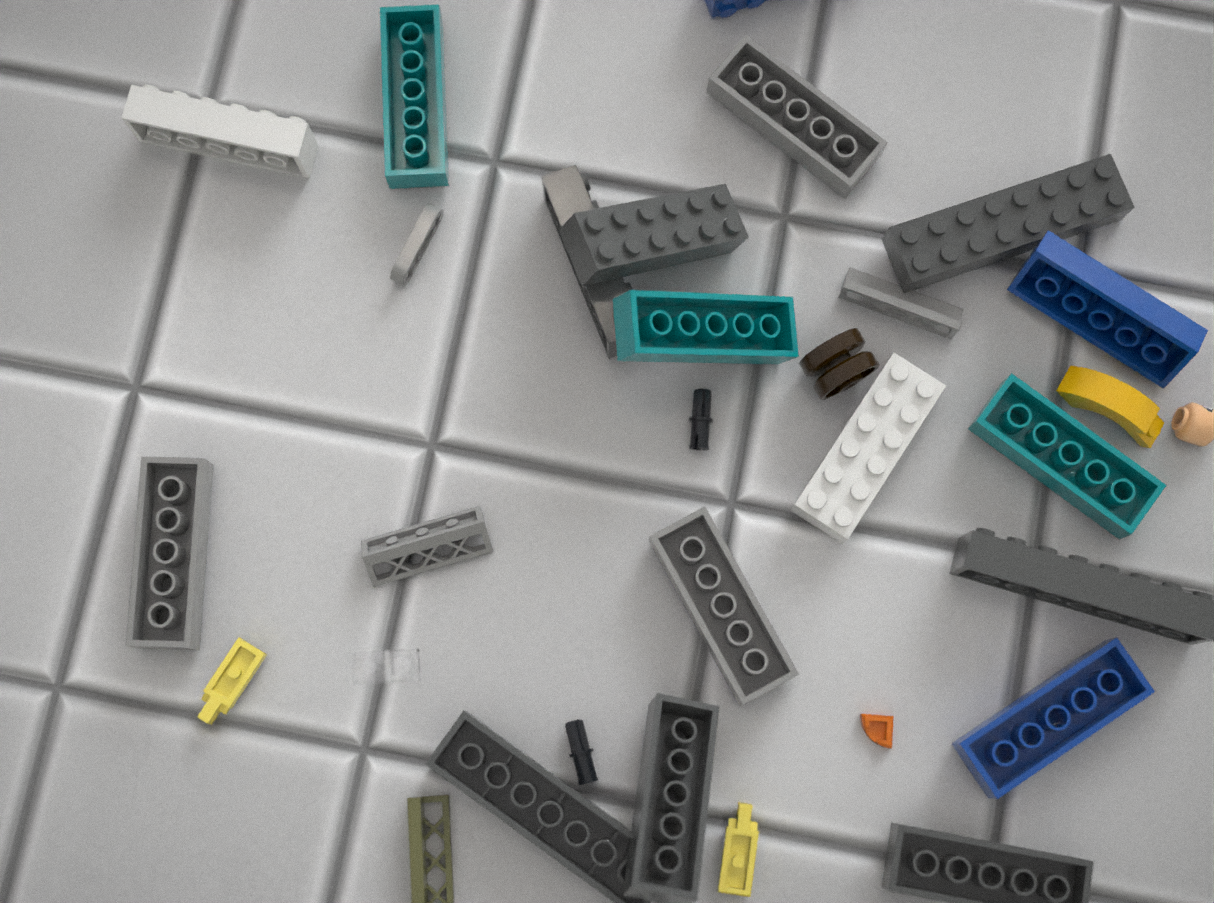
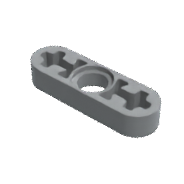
(416, 244)

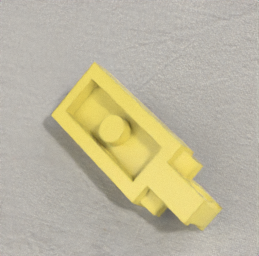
(230, 679)
(739, 853)

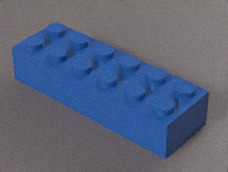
(1107, 310)
(1052, 718)

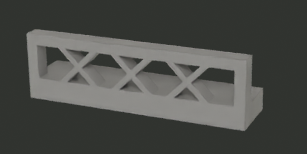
(907, 307)
(423, 537)

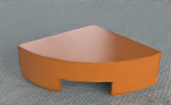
(878, 728)

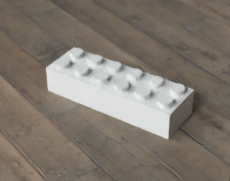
(220, 130)
(868, 448)

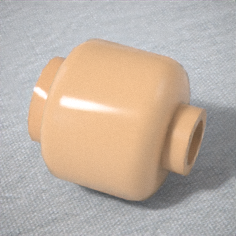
(1194, 424)

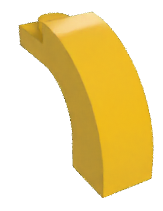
(1113, 399)

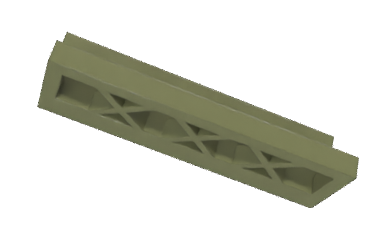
(418, 850)

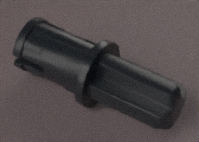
(700, 419)
(581, 752)

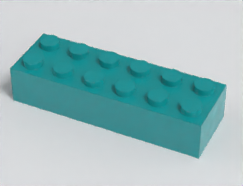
(414, 97)
(704, 328)
(1067, 457)

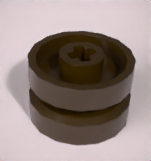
(838, 363)

